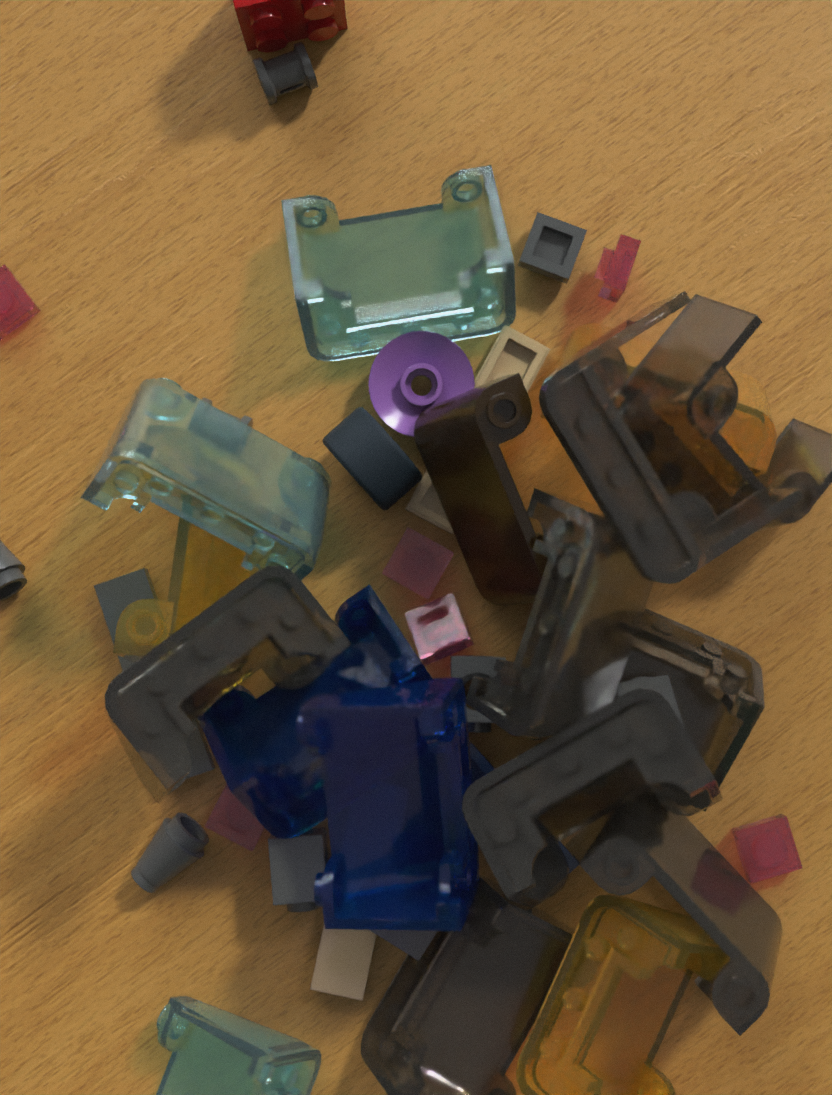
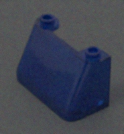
(258, 737)
(394, 805)

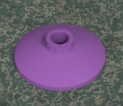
(413, 356)

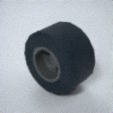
(372, 458)

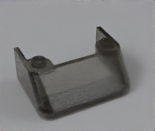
(686, 396)
(659, 531)

